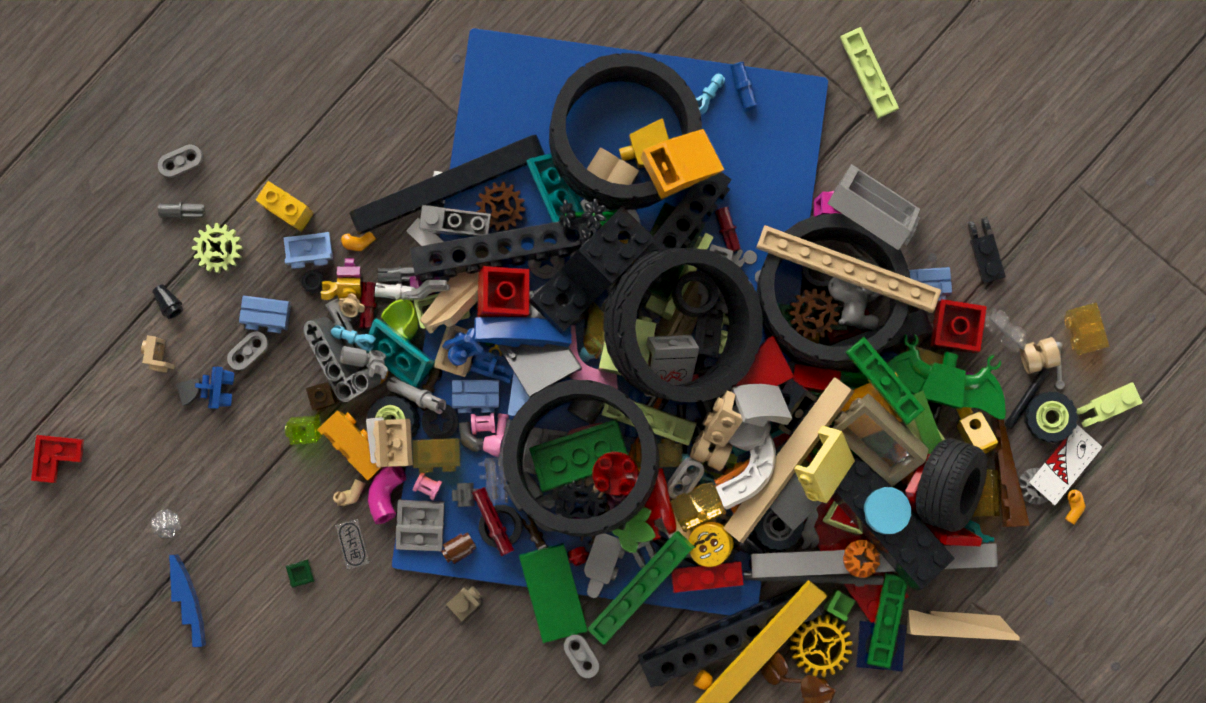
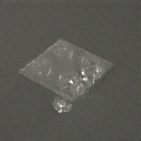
(1016, 335)

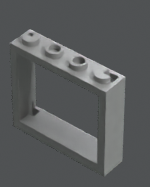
(875, 207)

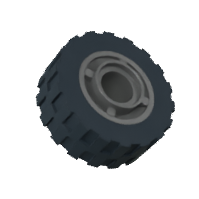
(776, 539)

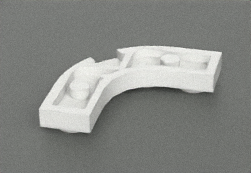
(753, 478)

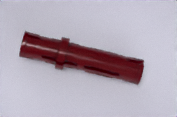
(493, 522)

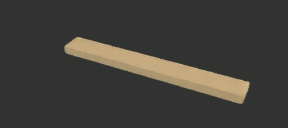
(848, 269)
(791, 454)

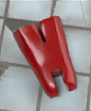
(660, 507)

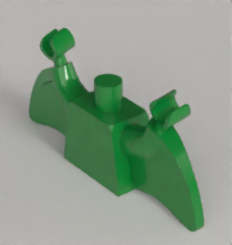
(950, 385)

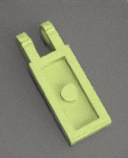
(1111, 404)

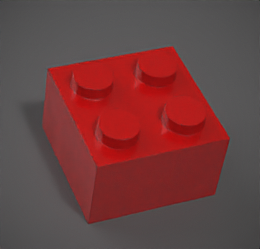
(503, 292)
(958, 326)

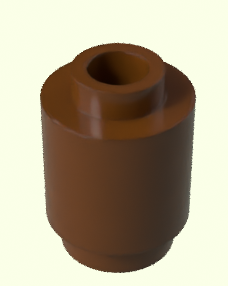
(458, 548)

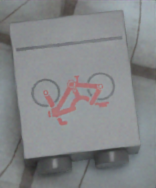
(673, 358)

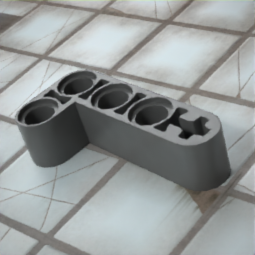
(343, 378)

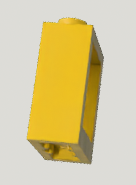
(284, 206)

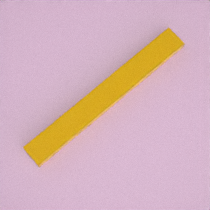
(764, 645)

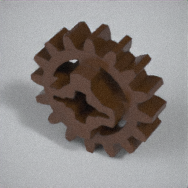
(505, 197)
(809, 302)

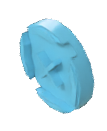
(887, 510)

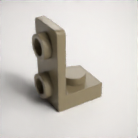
(465, 602)

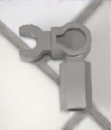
(373, 360)

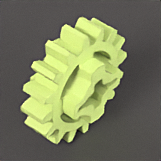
(210, 253)

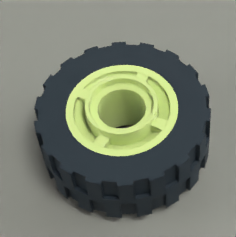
(397, 407)
(1065, 417)

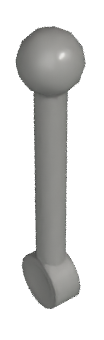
(1059, 384)

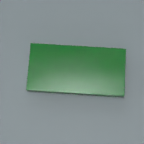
(575, 454)
(553, 592)

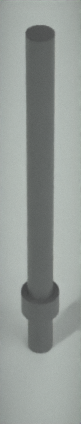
(827, 578)

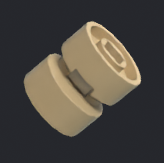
(1042, 355)
(715, 457)

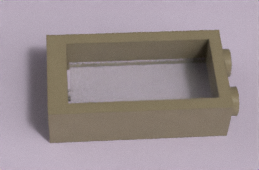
(880, 439)

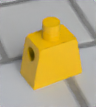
(644, 139)
(983, 436)

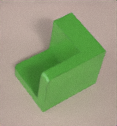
(839, 605)

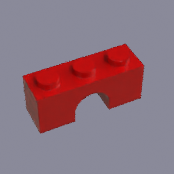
(703, 577)

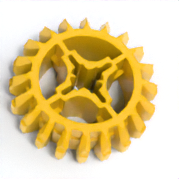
(829, 664)

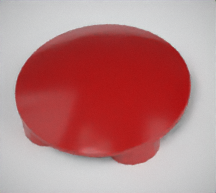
(615, 473)

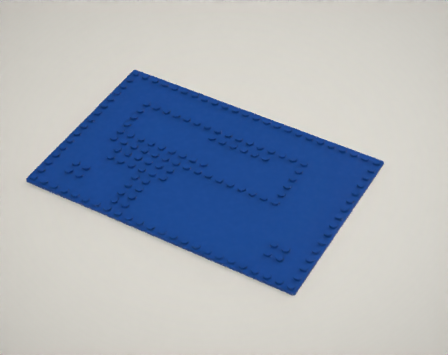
(772, 166)

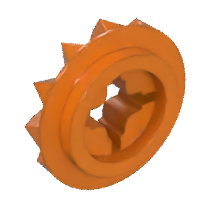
(853, 564)

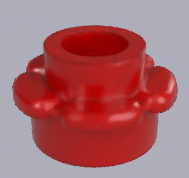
(578, 556)

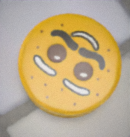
(711, 544)

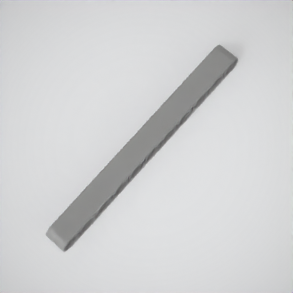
(832, 561)

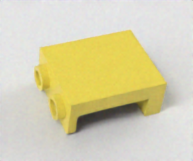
(827, 467)

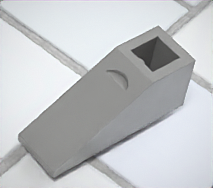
(454, 221)

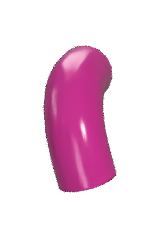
(380, 493)

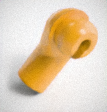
(356, 243)
(1077, 506)

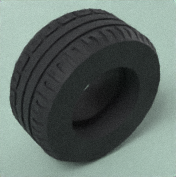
(951, 484)

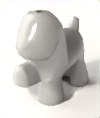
(854, 304)

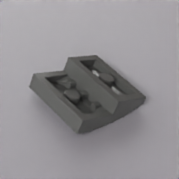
(793, 504)

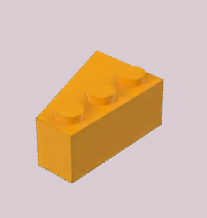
(351, 442)

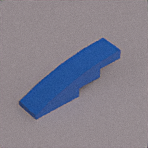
(518, 331)
(183, 590)

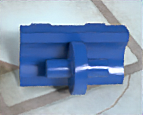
(462, 347)
(492, 366)
(218, 377)

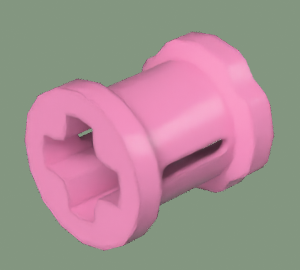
(483, 423)
(427, 486)

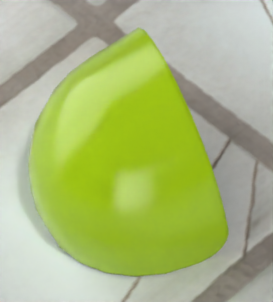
(402, 317)

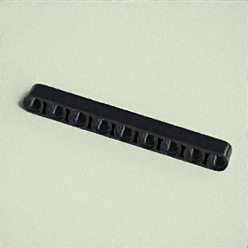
(446, 184)

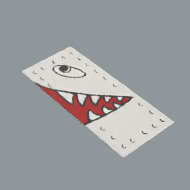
(1065, 465)

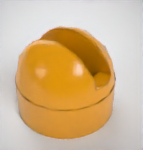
(703, 680)

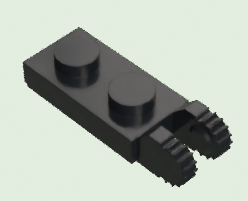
(986, 252)

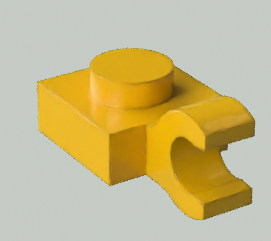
(342, 288)

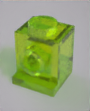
(297, 435)

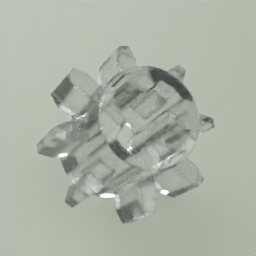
(165, 524)

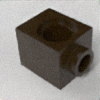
(321, 396)

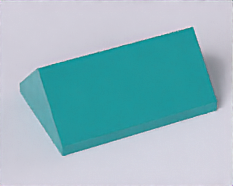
(552, 187)
(402, 356)

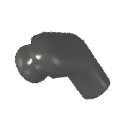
(468, 439)

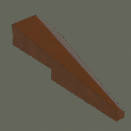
(1012, 501)

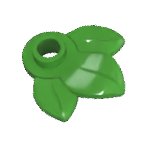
(636, 531)

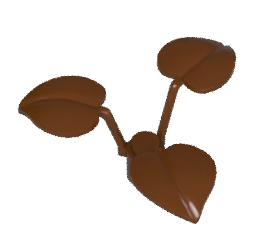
(812, 688)

